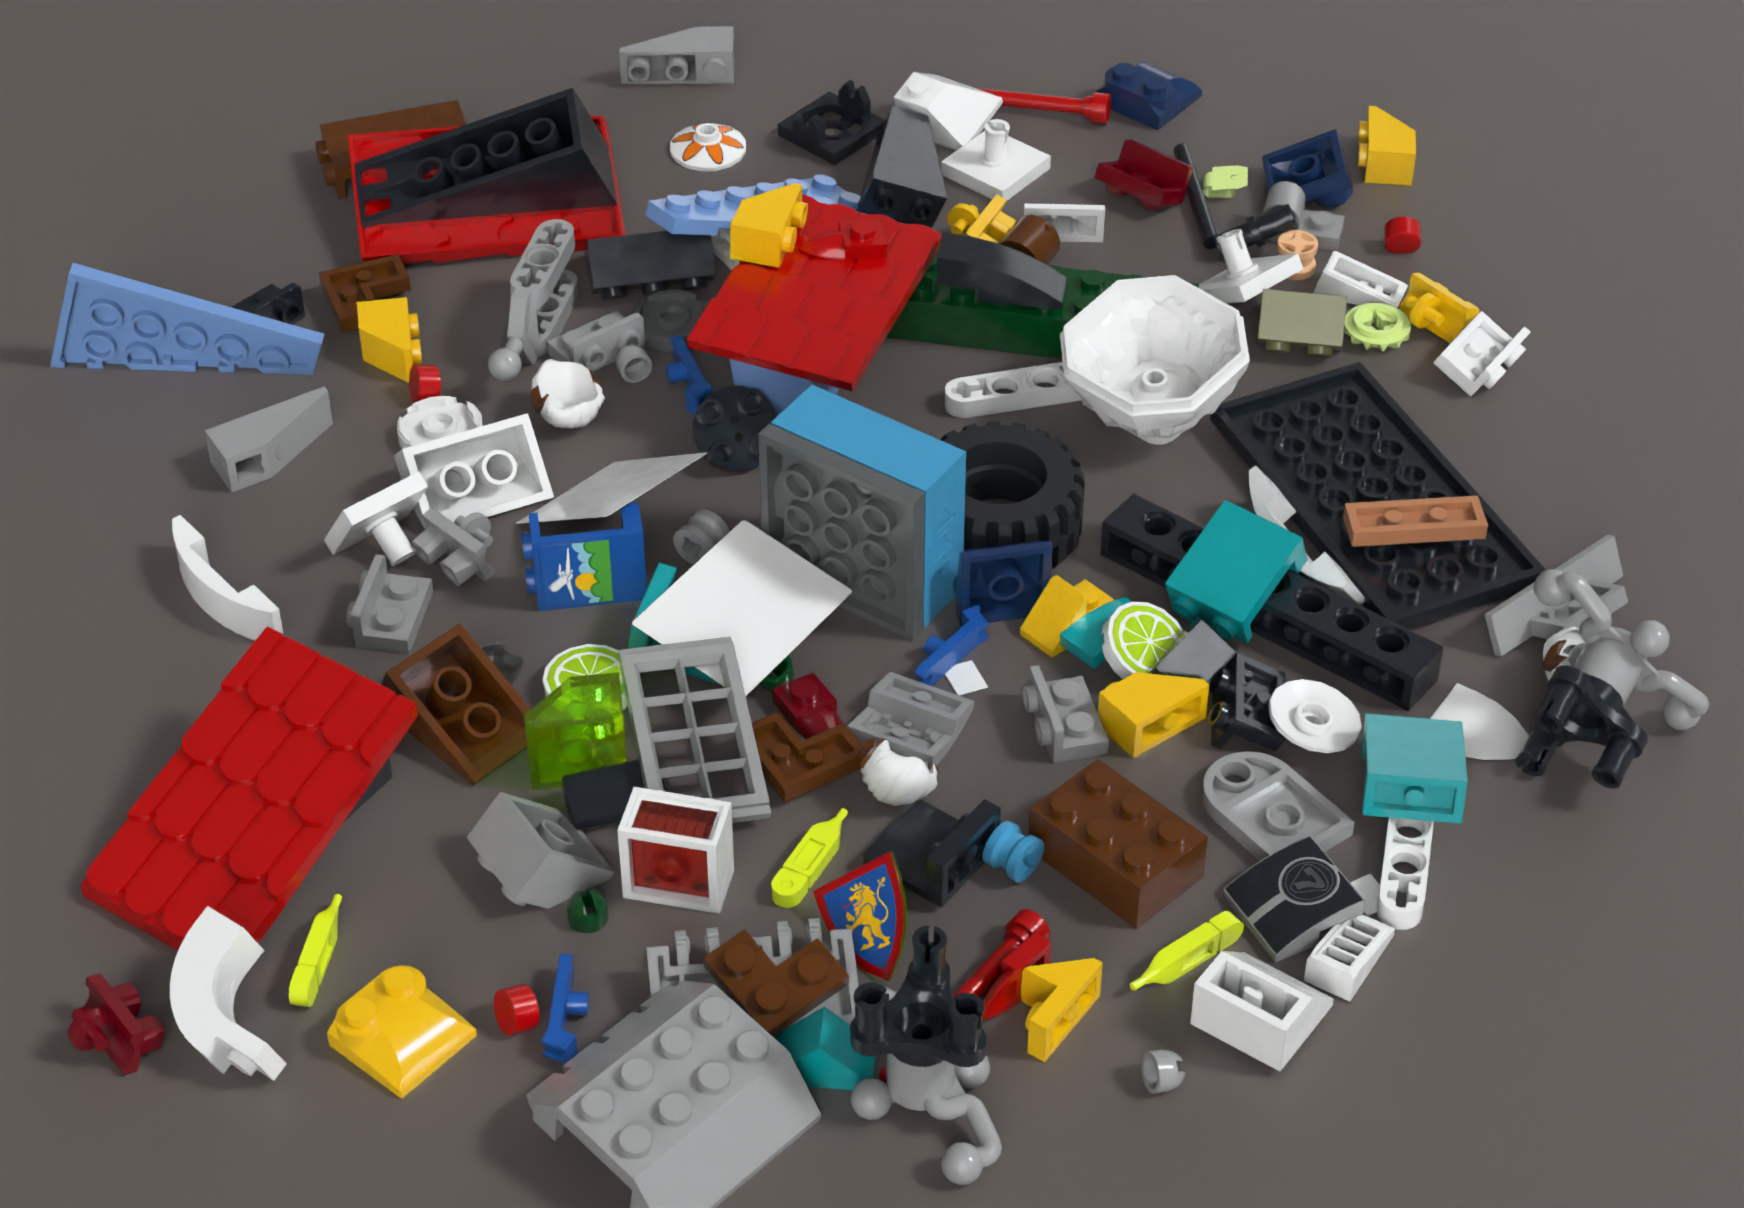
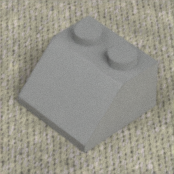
(536, 852)

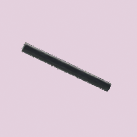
(1197, 199)

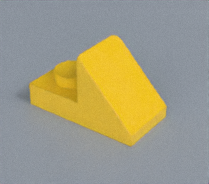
(1057, 610)
(1058, 999)

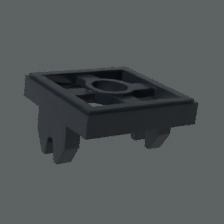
(808, 129)

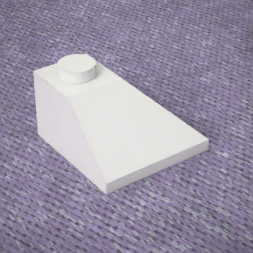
(953, 109)

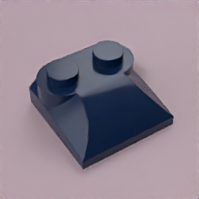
(1148, 93)
(1315, 166)
(1003, 579)

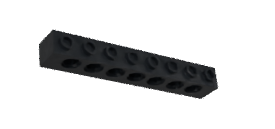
(1296, 614)

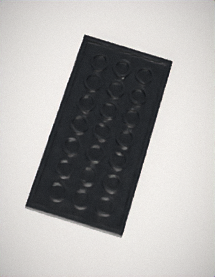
(1351, 442)

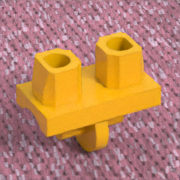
(989, 225)
(1436, 308)

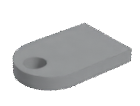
(1271, 805)

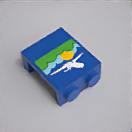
(586, 565)

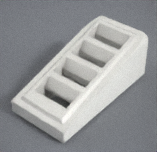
(1358, 282)
(1336, 976)

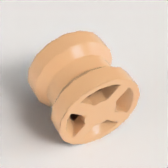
(1305, 246)

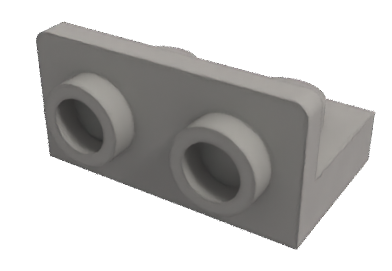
(598, 341)
(388, 609)
(1064, 717)

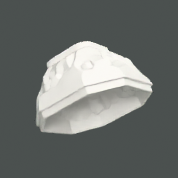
(1154, 355)

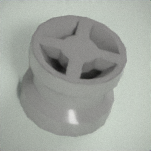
(700, 535)

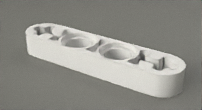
(966, 399)
(1409, 850)

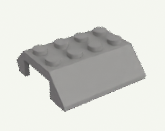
(680, 1098)

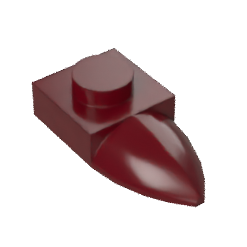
(807, 705)

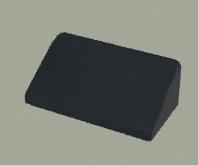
(601, 793)

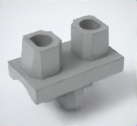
(463, 542)

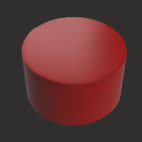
(1402, 235)
(424, 382)
(516, 1009)

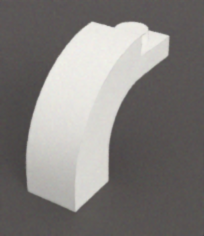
(203, 992)

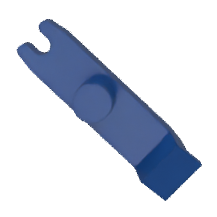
(687, 369)
(946, 654)
(560, 1043)

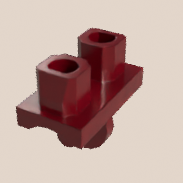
(111, 1026)

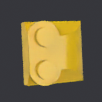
(398, 1030)

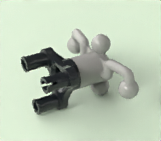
(1591, 694)
(930, 1053)

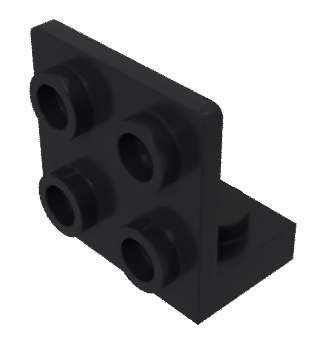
(936, 849)

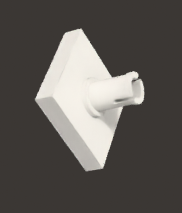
(995, 162)
(1247, 275)
(379, 517)

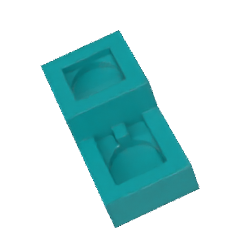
(1085, 636)

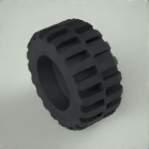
(1024, 469)

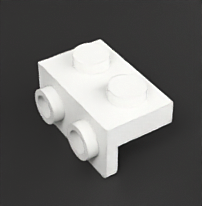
(1478, 354)

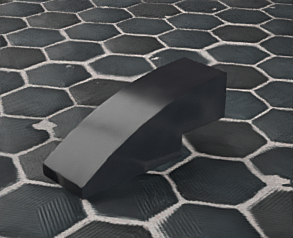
(998, 273)

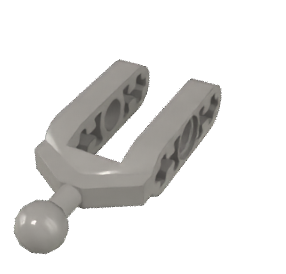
(531, 299)

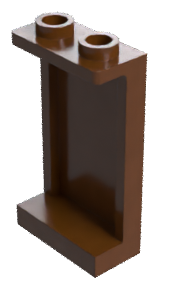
(334, 147)

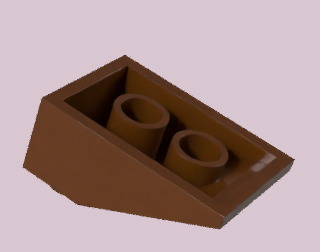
(463, 705)

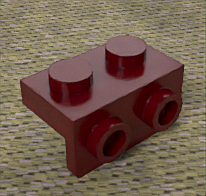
(1147, 175)

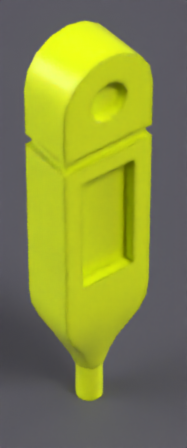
(807, 862)
(1191, 950)
(315, 956)

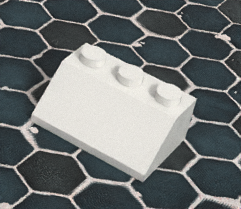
(479, 470)

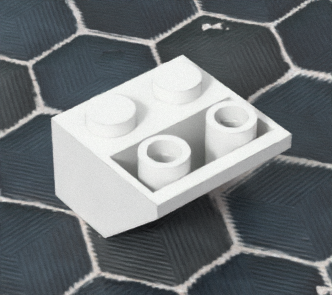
(1256, 1007)

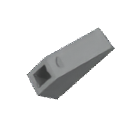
(682, 57)
(268, 439)

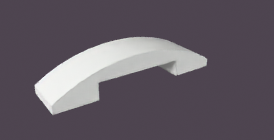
(1274, 507)
(241, 612)

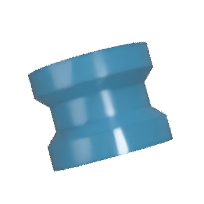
(1013, 851)

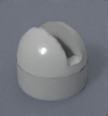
(633, 364)
(1161, 1071)

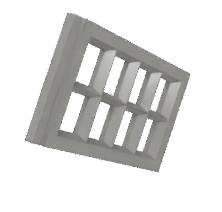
(677, 657)

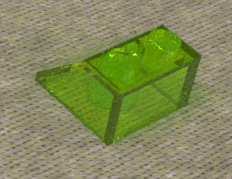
(575, 729)

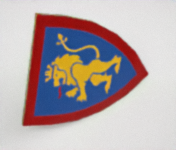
(874, 907)

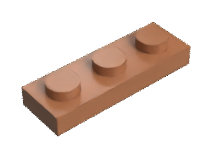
(1415, 521)

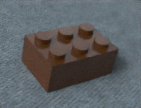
(1118, 843)

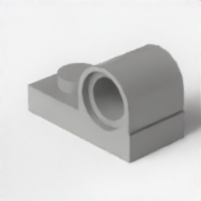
(1322, 224)

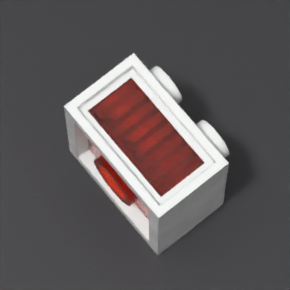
(676, 849)

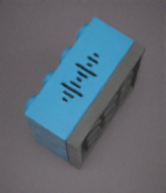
(866, 506)

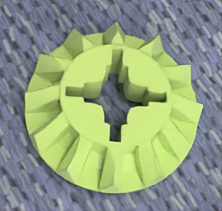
(1392, 324)

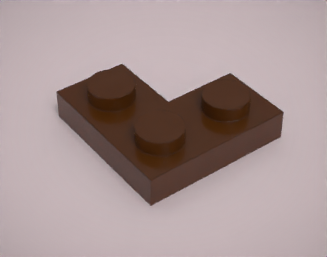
(362, 283)
(805, 765)
(770, 992)

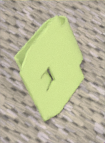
(1222, 182)

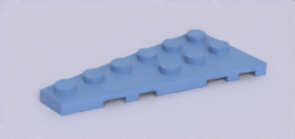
(709, 210)
(164, 330)

